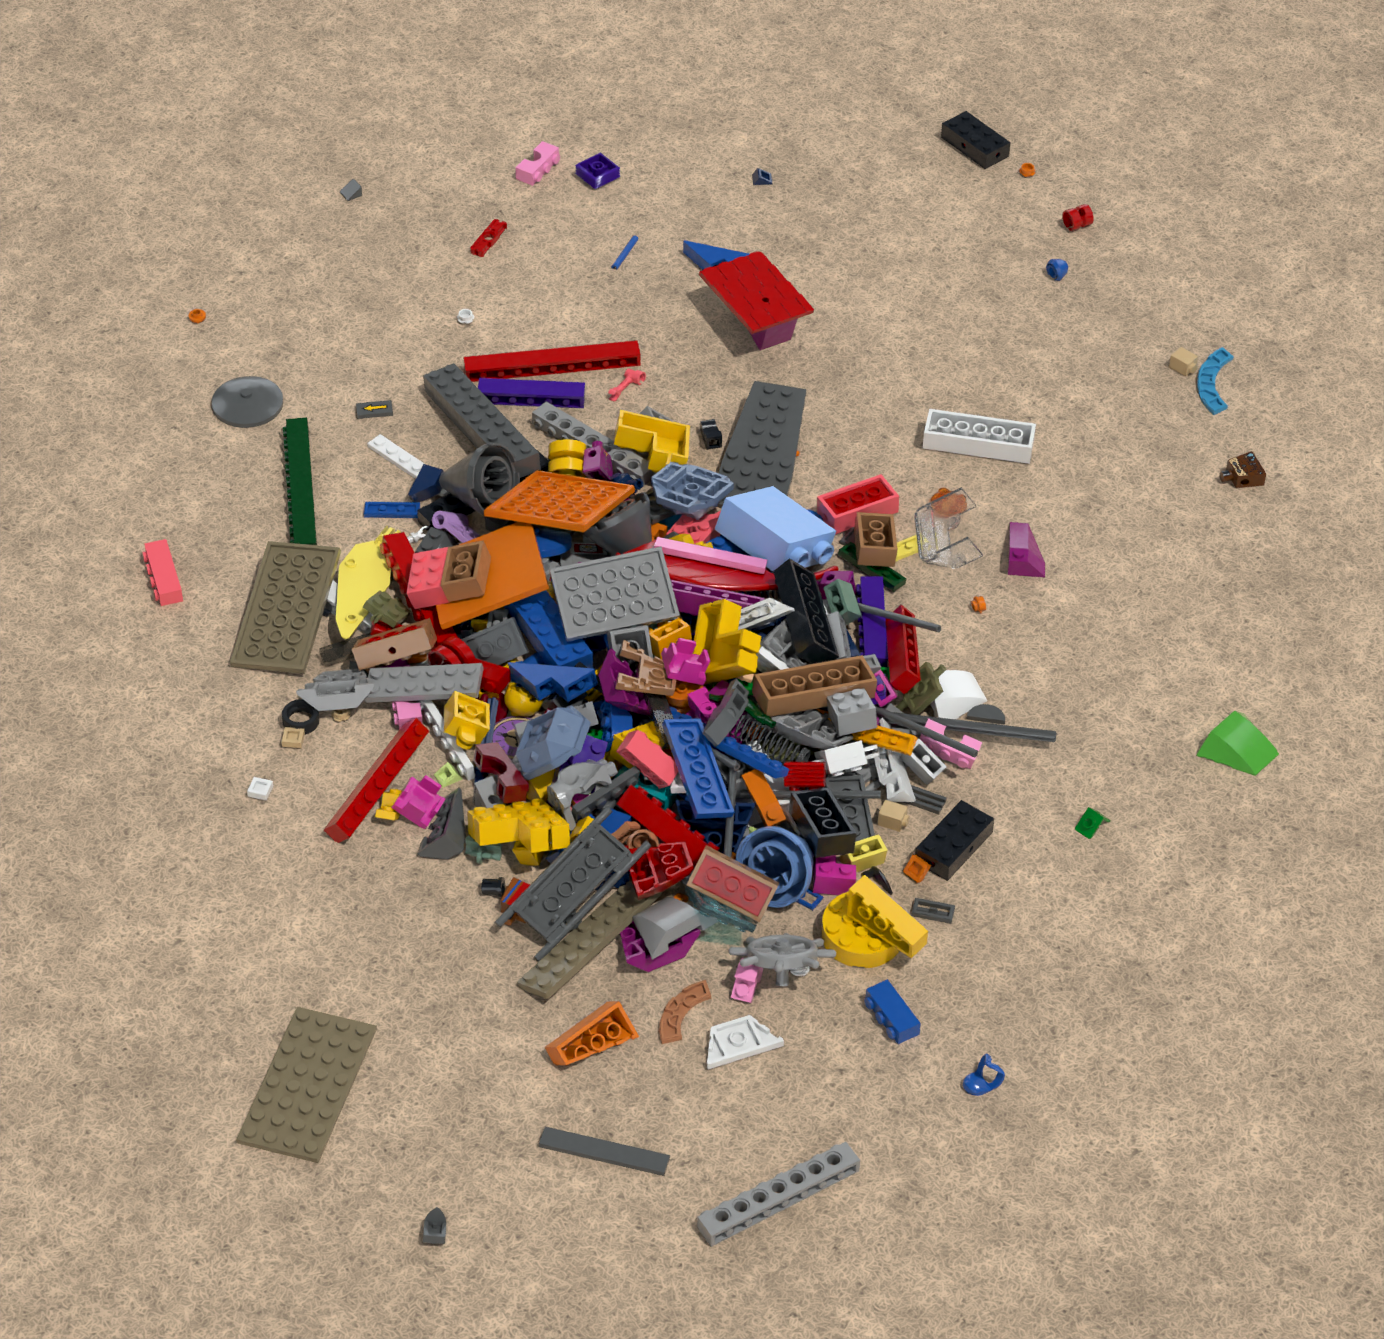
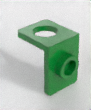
(1090, 822)

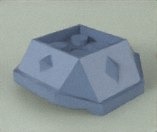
(689, 489)
(551, 740)

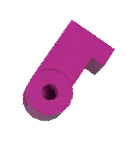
(700, 704)

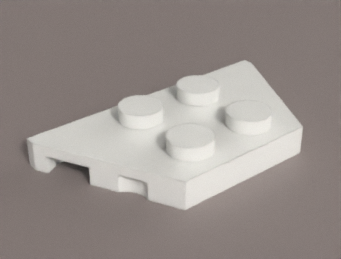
(739, 1040)

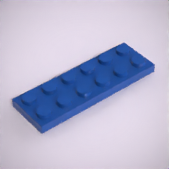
(698, 768)

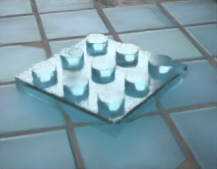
(724, 914)

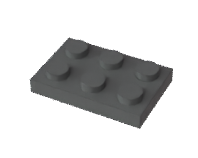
(498, 642)

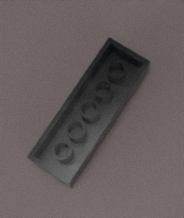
(809, 621)

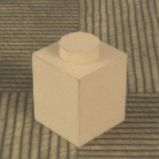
(1183, 361)
(893, 816)

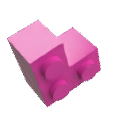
(831, 876)

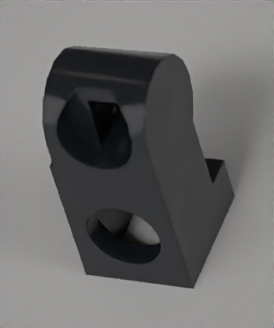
(710, 432)

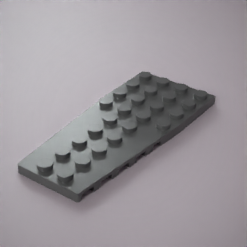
(765, 440)

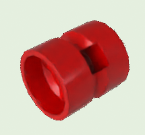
(1078, 217)

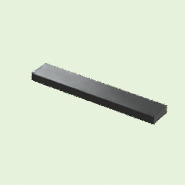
(604, 1151)

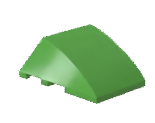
(1238, 745)

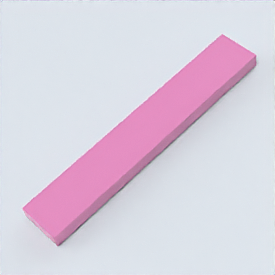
(711, 555)

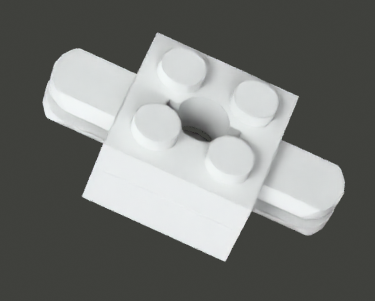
(845, 757)

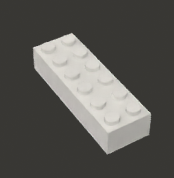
(979, 436)

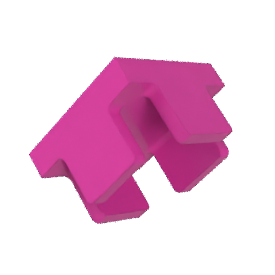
(682, 664)
(419, 801)

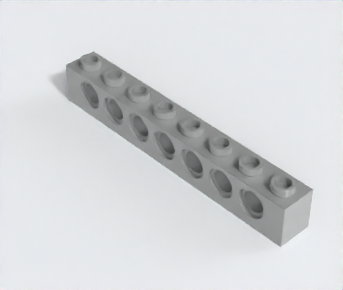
(563, 426)
(825, 1175)

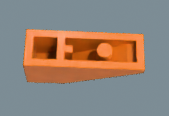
(765, 799)

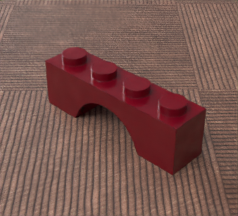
(494, 760)

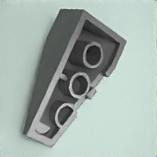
(448, 830)

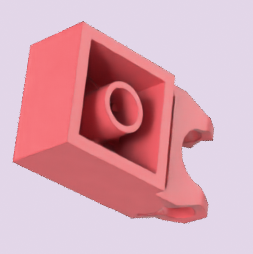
(699, 529)

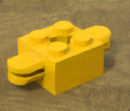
(466, 719)

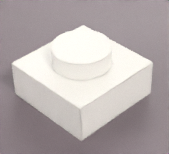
(260, 788)

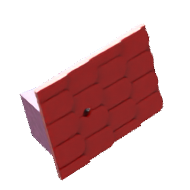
(758, 297)

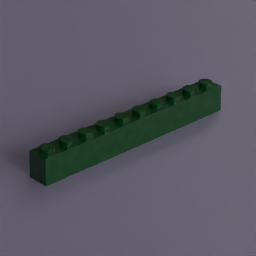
(299, 482)

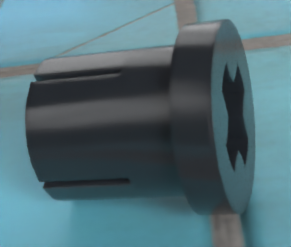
(493, 886)

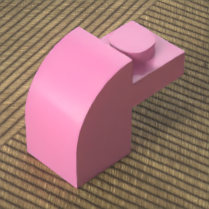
(746, 982)

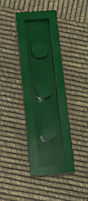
(891, 578)

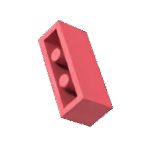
(648, 758)

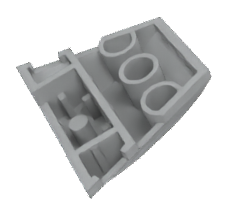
(782, 646)
(337, 690)
(811, 730)
(667, 922)

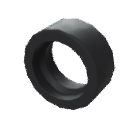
(300, 706)

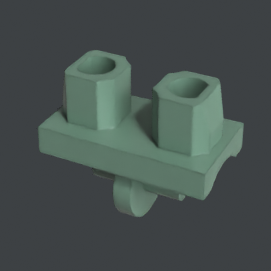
(489, 852)

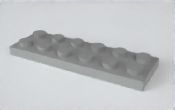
(424, 682)

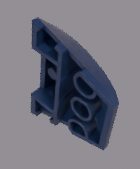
(714, 828)

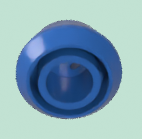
(1057, 268)

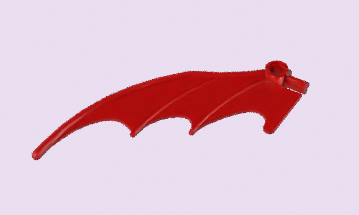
(718, 576)

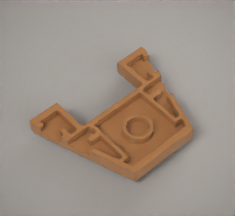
(650, 676)

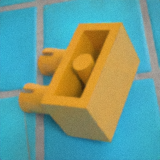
(668, 633)

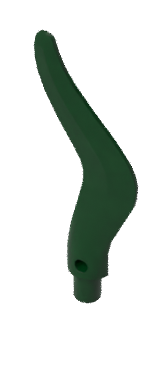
(753, 710)

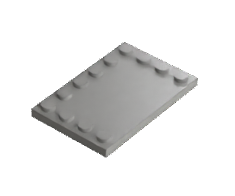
(614, 593)

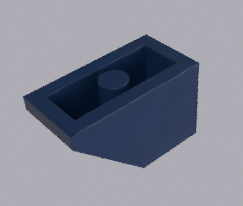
(426, 484)

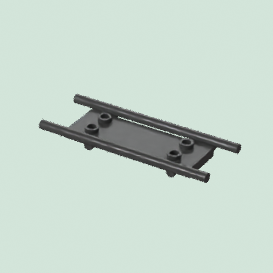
(570, 882)

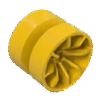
(566, 457)

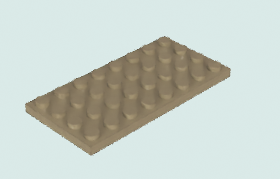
(285, 607)
(307, 1085)

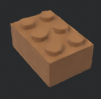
(875, 539)
(465, 571)

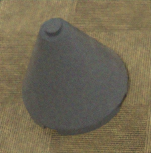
(482, 476)
(624, 526)

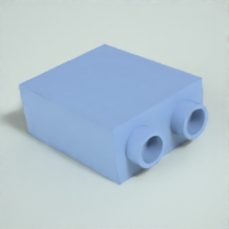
(775, 528)

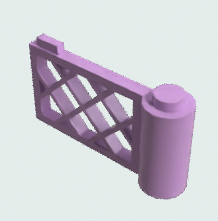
(455, 523)

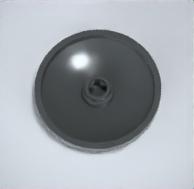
(247, 401)

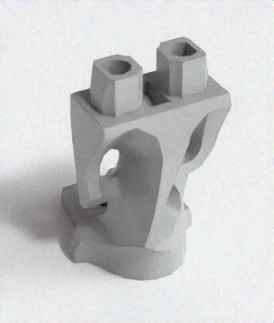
(578, 779)

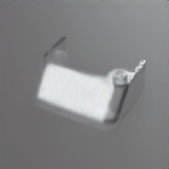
(932, 530)

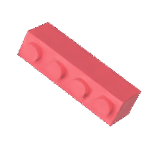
(163, 572)

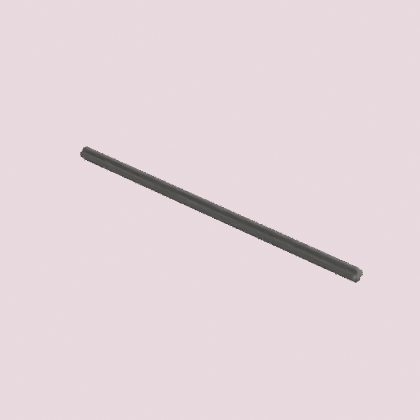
(974, 727)

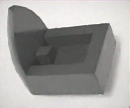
(434, 1227)

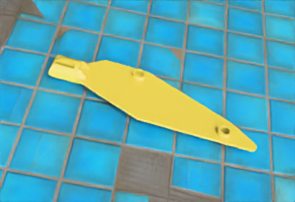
(359, 578)

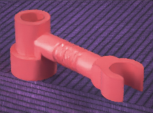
(631, 376)

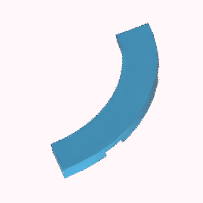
(1207, 377)

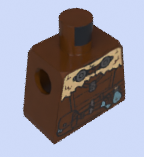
(1244, 471)

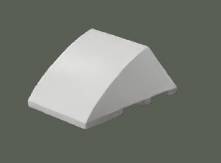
(959, 694)

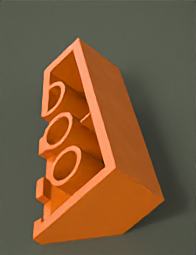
(593, 1034)

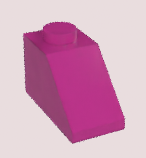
(890, 692)

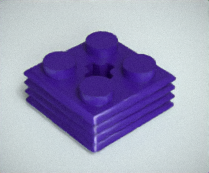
(597, 170)

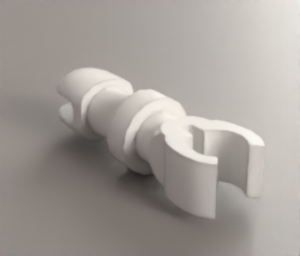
(414, 537)

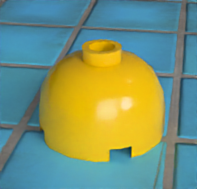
(520, 701)

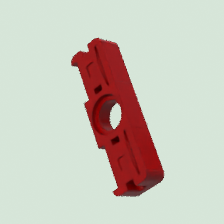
(493, 231)

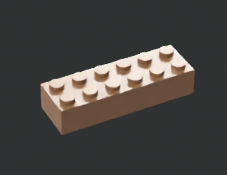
(809, 685)

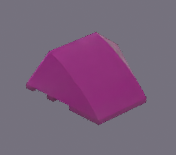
(623, 699)
(639, 955)

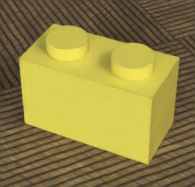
(866, 854)

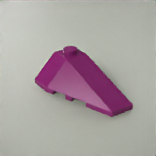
(1024, 553)

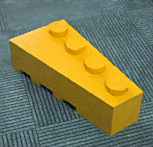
(885, 917)

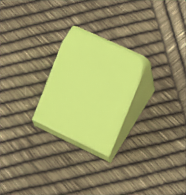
(447, 775)

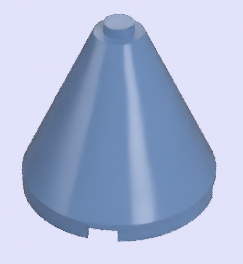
(780, 857)

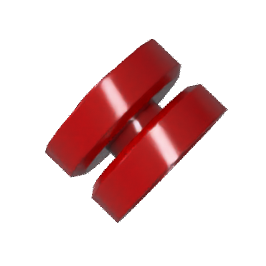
(451, 652)

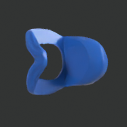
(976, 1084)

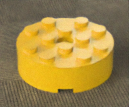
(851, 940)

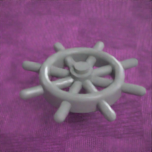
(782, 954)

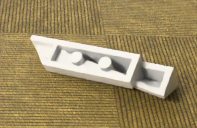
(762, 613)
(893, 773)

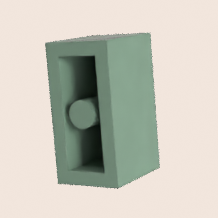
(842, 599)

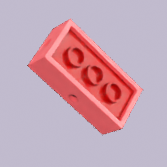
(867, 496)

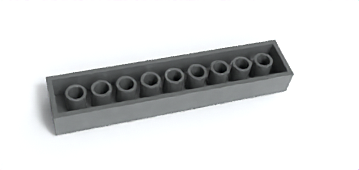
(478, 416)

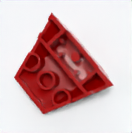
(660, 868)

